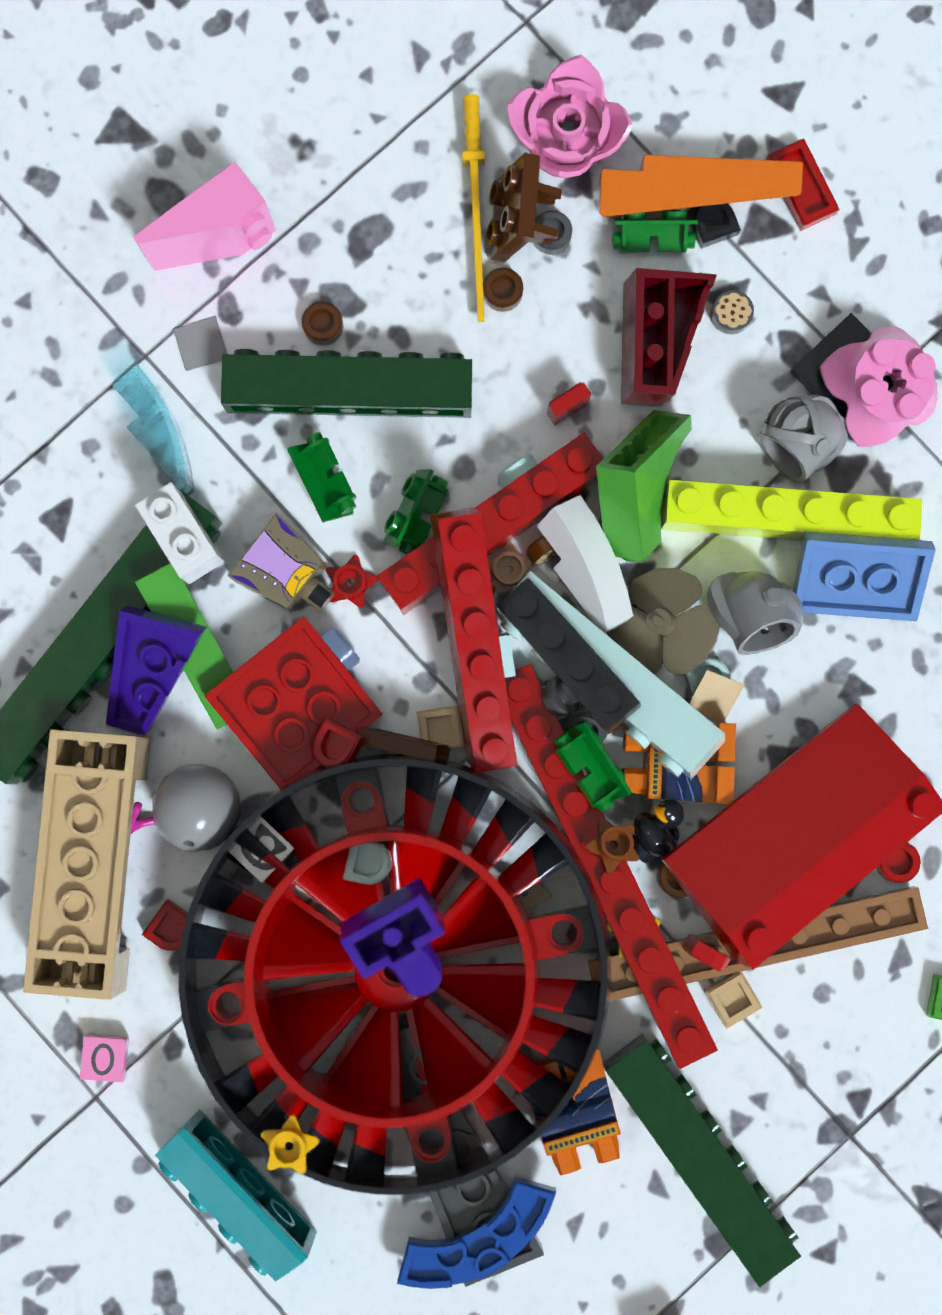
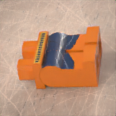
(709, 785)
(584, 1120)

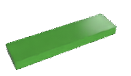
(170, 597)

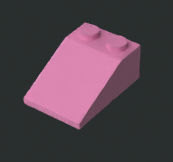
(210, 224)

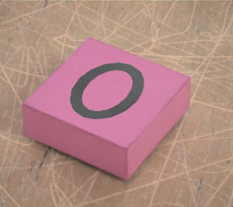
(104, 1058)

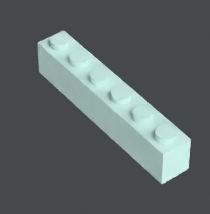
(664, 717)

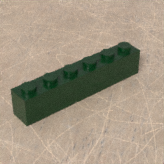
(347, 384)
(701, 1160)

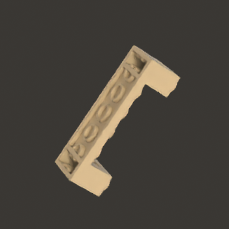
(83, 865)

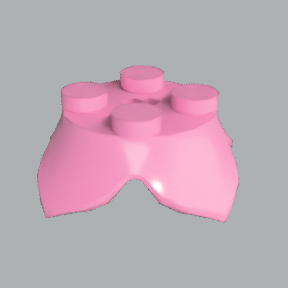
(574, 95)
(857, 375)

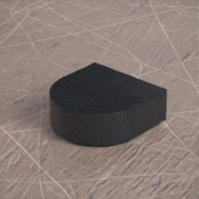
(715, 224)

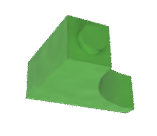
(635, 481)

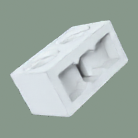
(179, 533)

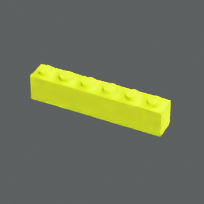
(786, 512)

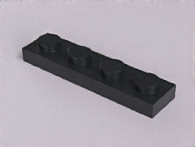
(568, 655)

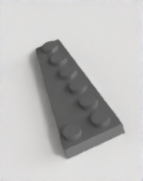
(472, 1202)

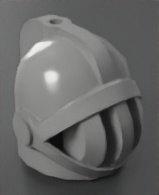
(803, 435)
(749, 603)

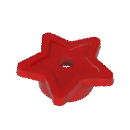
(353, 571)

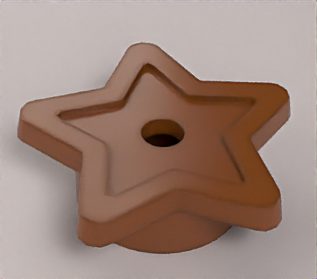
(625, 844)

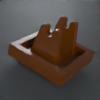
(514, 211)

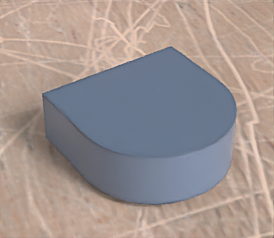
(341, 648)

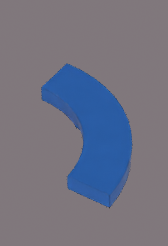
(483, 1249)

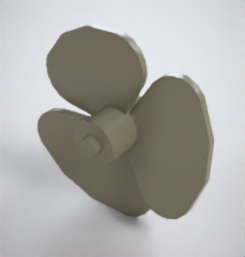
(661, 635)

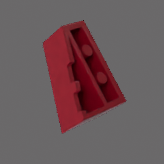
(658, 331)

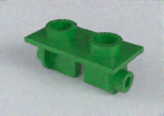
(670, 232)
(327, 489)
(419, 496)
(582, 749)

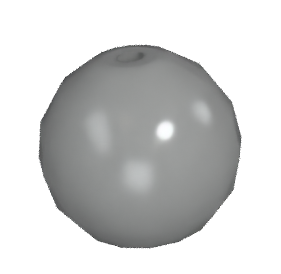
(196, 807)

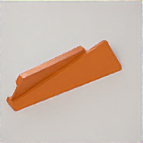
(695, 182)

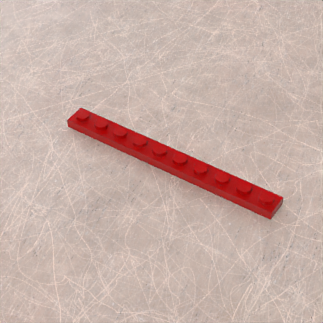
(617, 891)

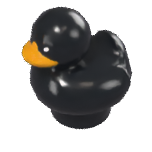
(658, 833)

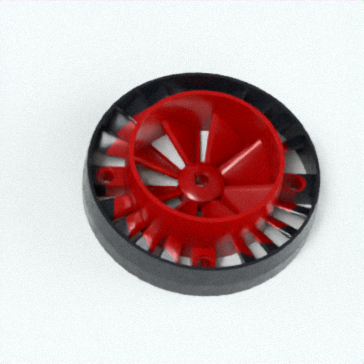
(304, 1020)

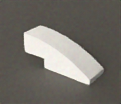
(587, 563)

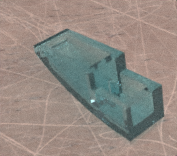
(156, 427)

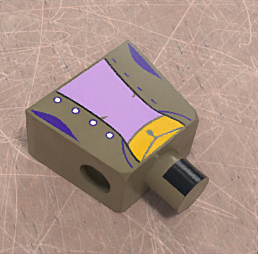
(282, 568)

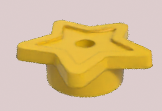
(280, 1155)

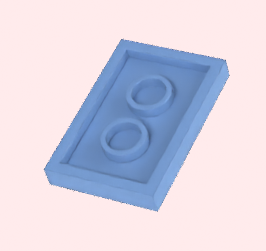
(863, 575)

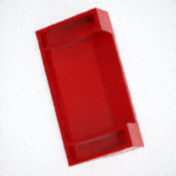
(803, 836)

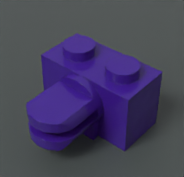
(398, 935)

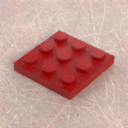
(284, 697)

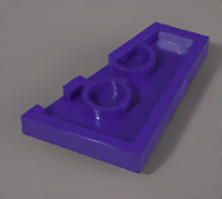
(147, 665)

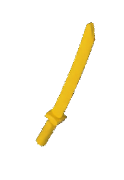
(473, 157)

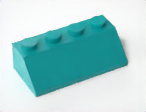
(237, 1197)

